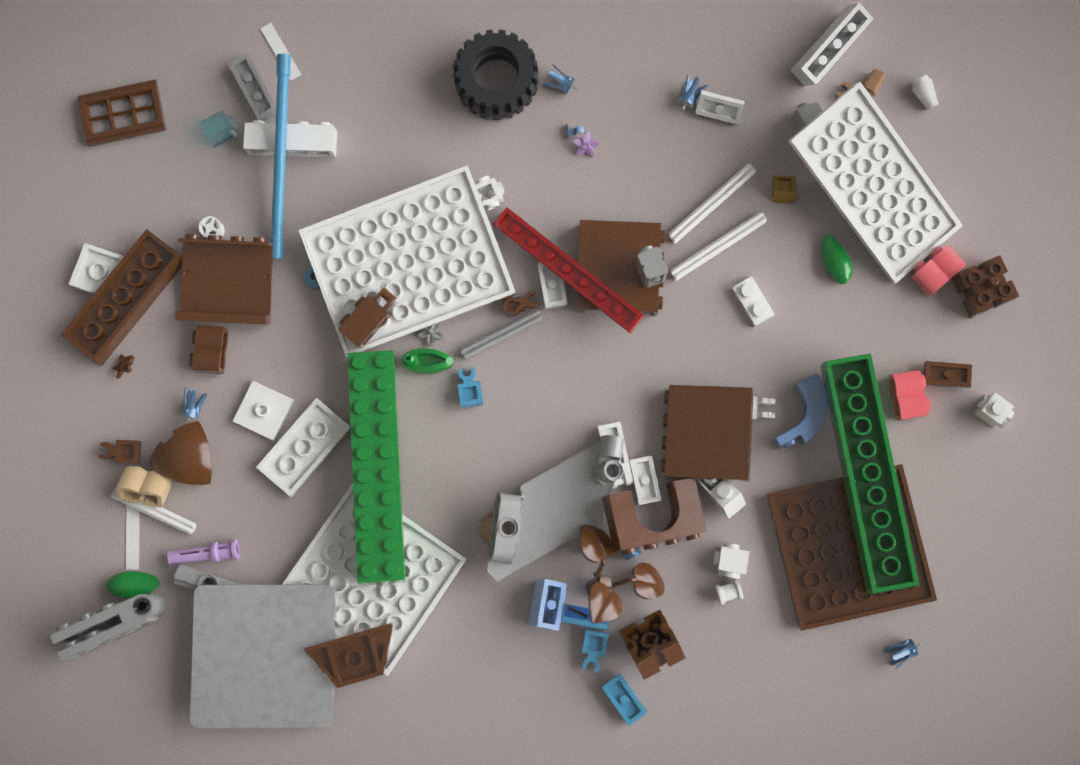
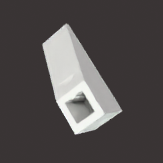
(723, 495)

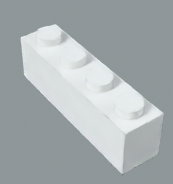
(831, 44)
(301, 139)

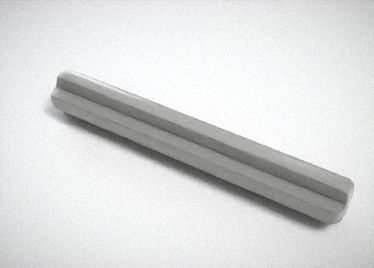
(501, 334)

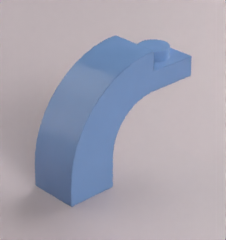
(814, 412)

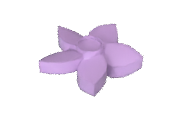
(585, 144)

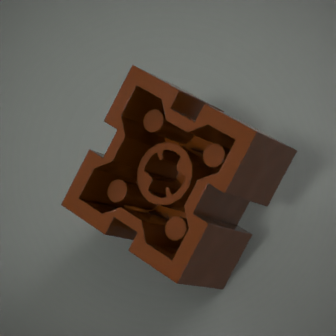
(985, 286)
(652, 644)

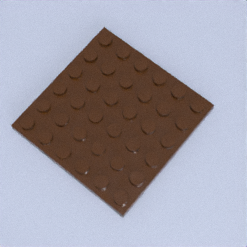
(824, 559)

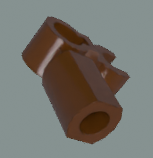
(514, 306)

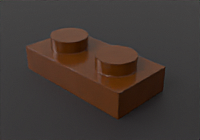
(948, 374)

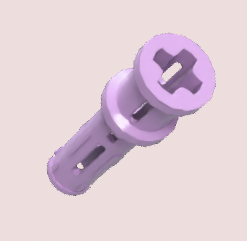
(214, 552)

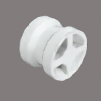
(209, 225)

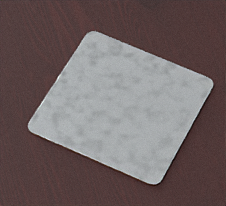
(253, 656)

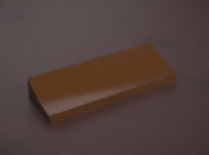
(123, 297)

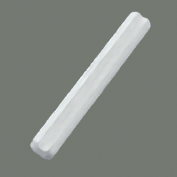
(162, 515)

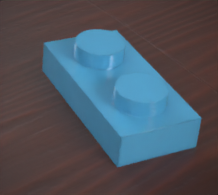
(624, 699)

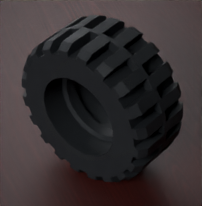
(495, 47)

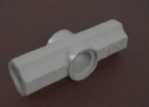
(192, 578)

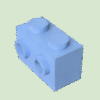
(547, 604)

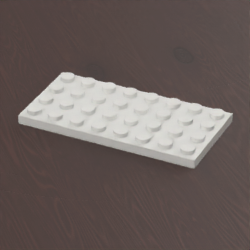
(875, 182)

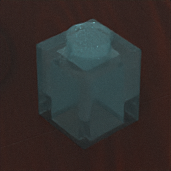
(219, 128)

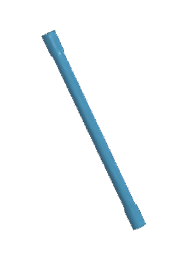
(283, 74)

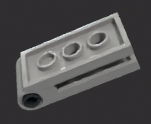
(134, 613)

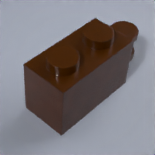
(366, 318)

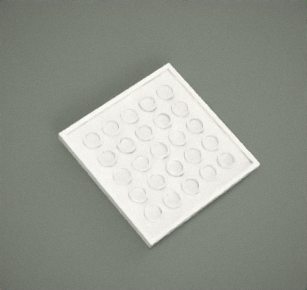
(332, 562)

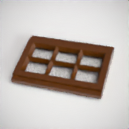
(121, 113)

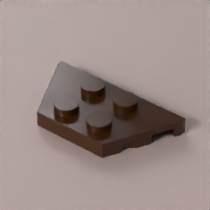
(354, 656)

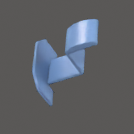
(571, 131)

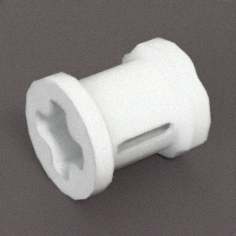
(729, 592)

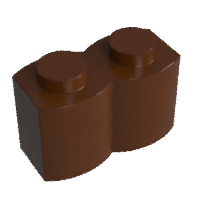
(209, 349)

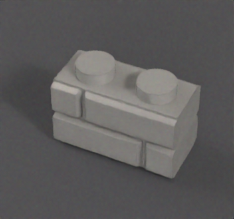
(651, 266)

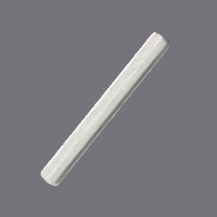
(711, 203)
(718, 246)

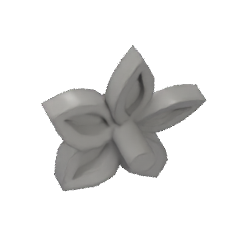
(431, 334)

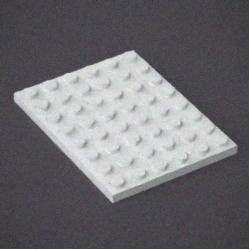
(421, 245)

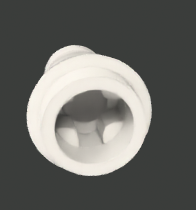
(925, 92)

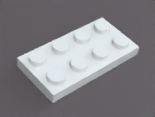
(303, 447)

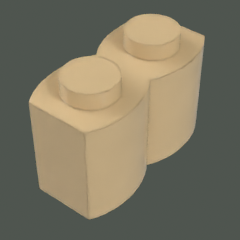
(143, 487)

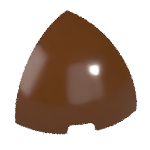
(184, 456)

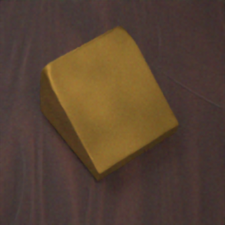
(784, 189)

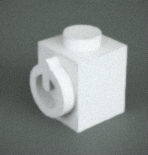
(994, 410)
(731, 561)

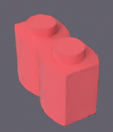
(938, 270)
(909, 395)

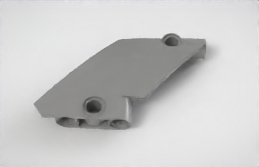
(553, 507)

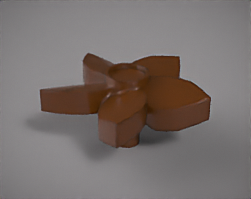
(123, 365)

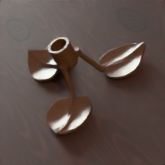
(604, 603)

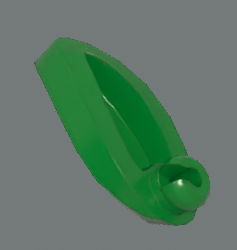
(836, 259)
(427, 361)
(131, 584)

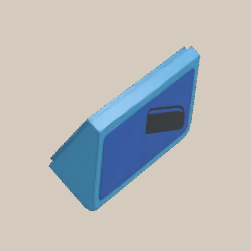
(580, 616)

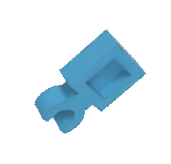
(469, 392)
(594, 645)

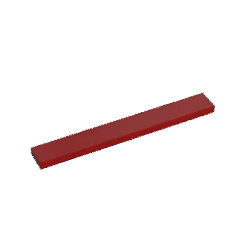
(568, 270)

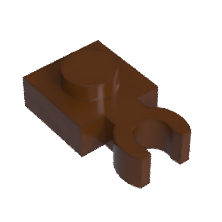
(125, 451)

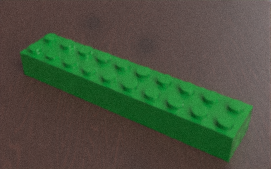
(376, 468)
(869, 474)

